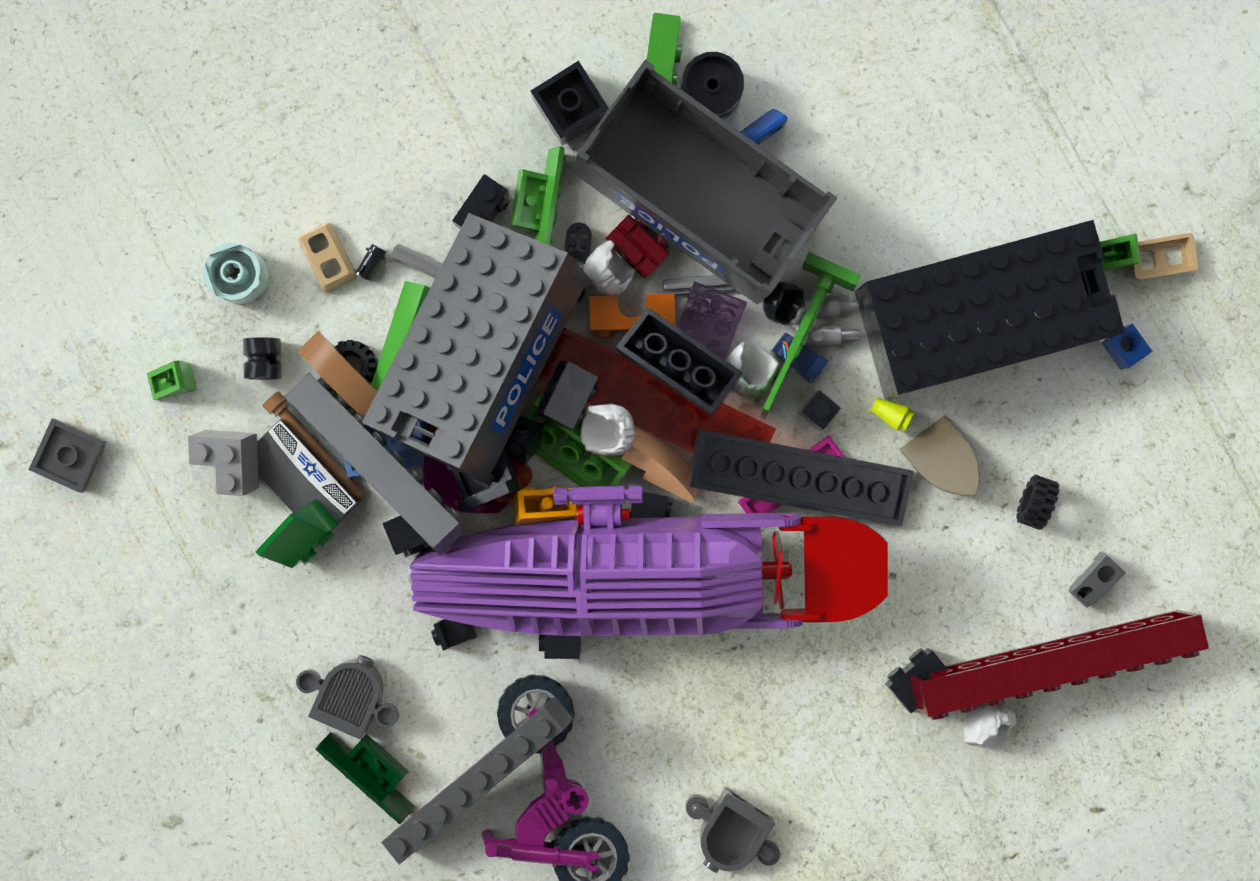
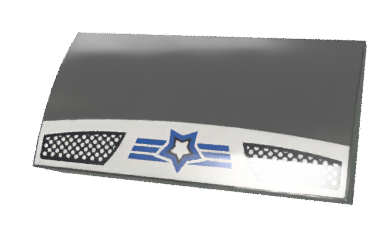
(299, 474)

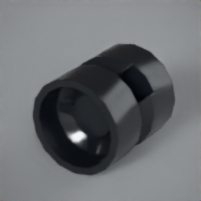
(262, 358)

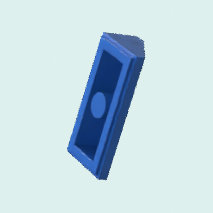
(765, 126)

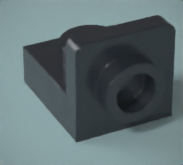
(451, 633)

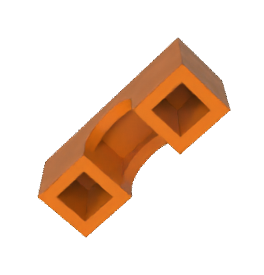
(607, 318)

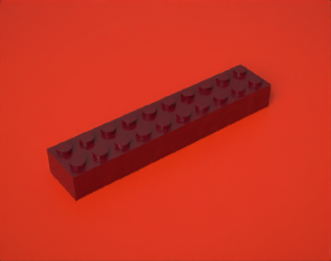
(1060, 662)

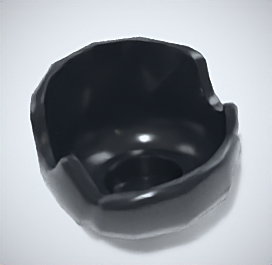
(783, 303)

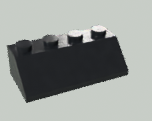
(679, 361)

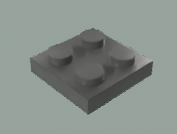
(67, 455)

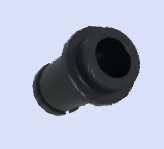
(371, 262)

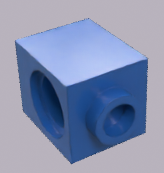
(1137, 350)

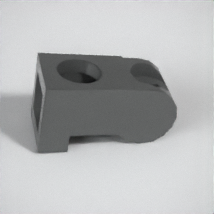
(1096, 580)

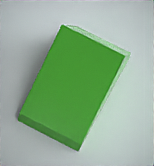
(1120, 252)
(171, 380)

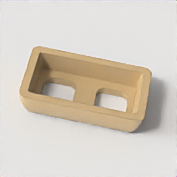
(334, 251)
(1162, 268)

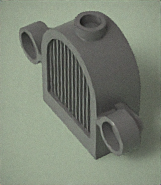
(349, 697)
(733, 832)

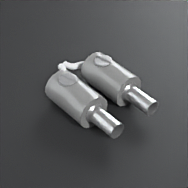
(831, 334)

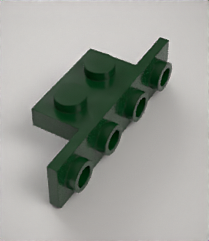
(371, 771)

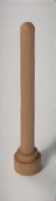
(277, 405)

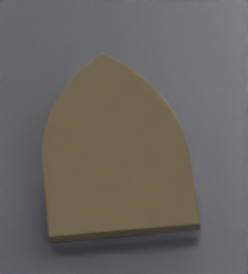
(944, 459)

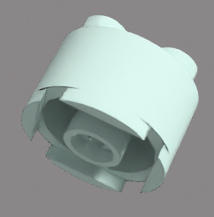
(221, 267)

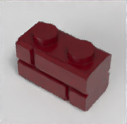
(638, 246)

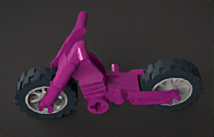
(555, 804)

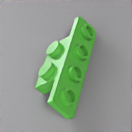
(663, 45)
(537, 197)

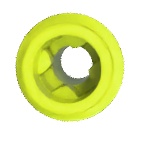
(893, 414)

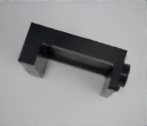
(477, 493)

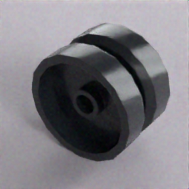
(723, 75)

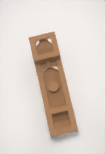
(338, 373)

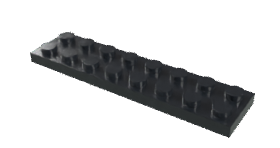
(799, 477)

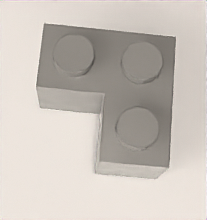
(233, 457)

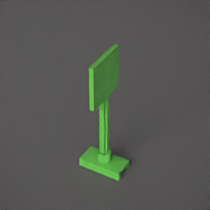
(829, 275)

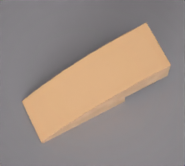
(660, 465)

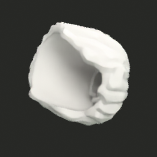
(608, 271)
(757, 367)
(607, 429)
(988, 725)

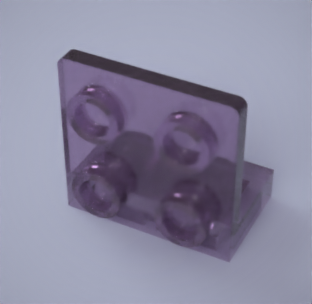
(711, 317)

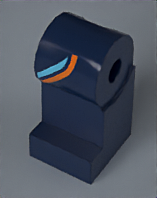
(807, 364)

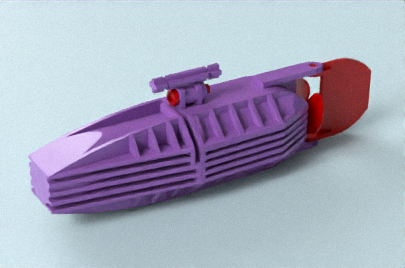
(647, 573)

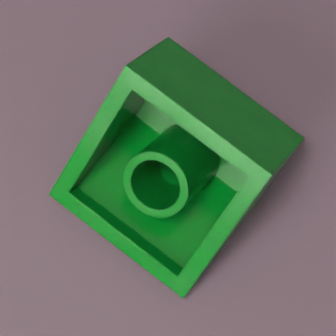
(299, 536)

